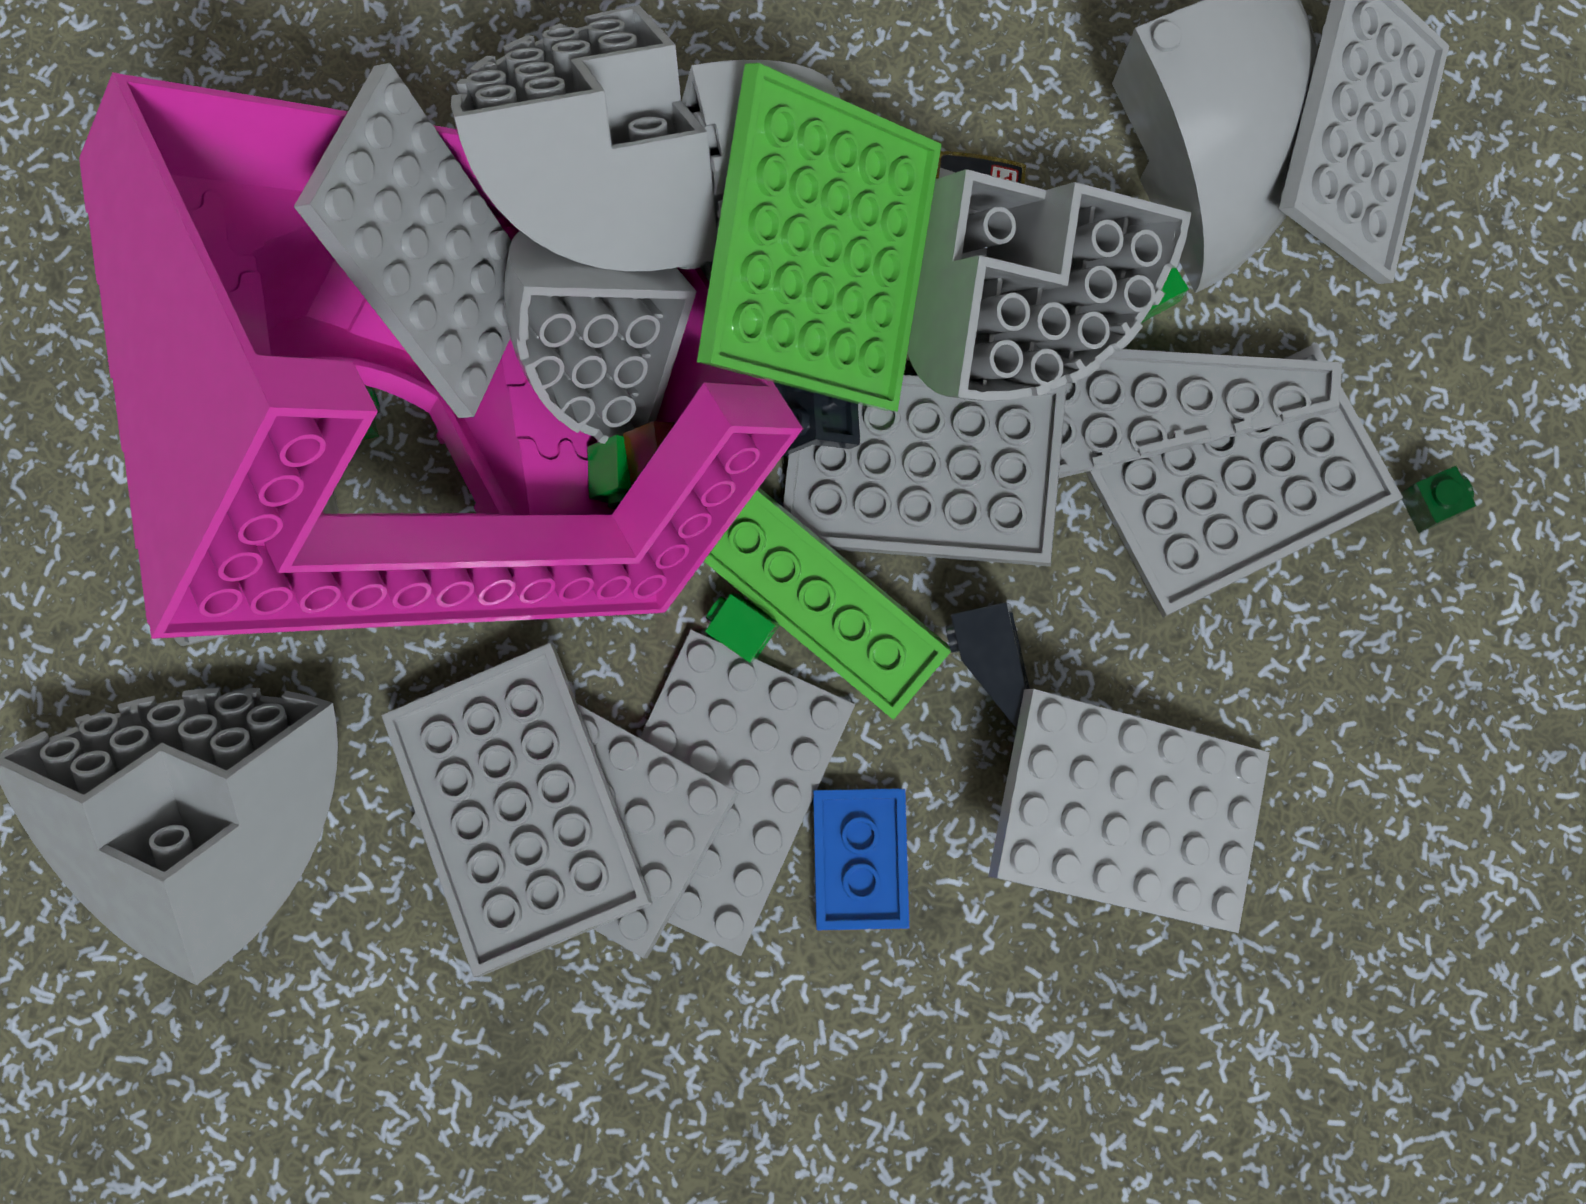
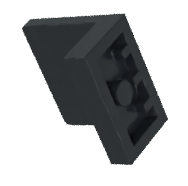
(823, 419)

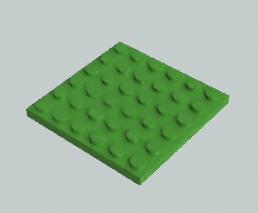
(818, 243)

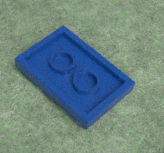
(861, 859)

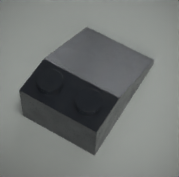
(992, 654)

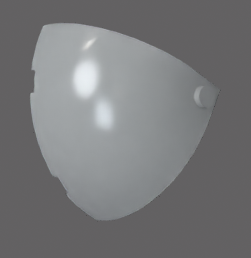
(594, 337)

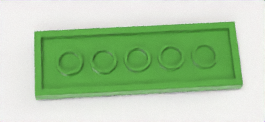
(827, 604)

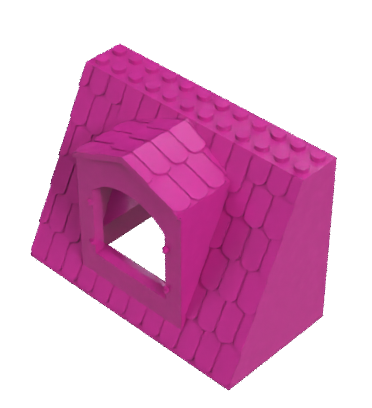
(247, 397)

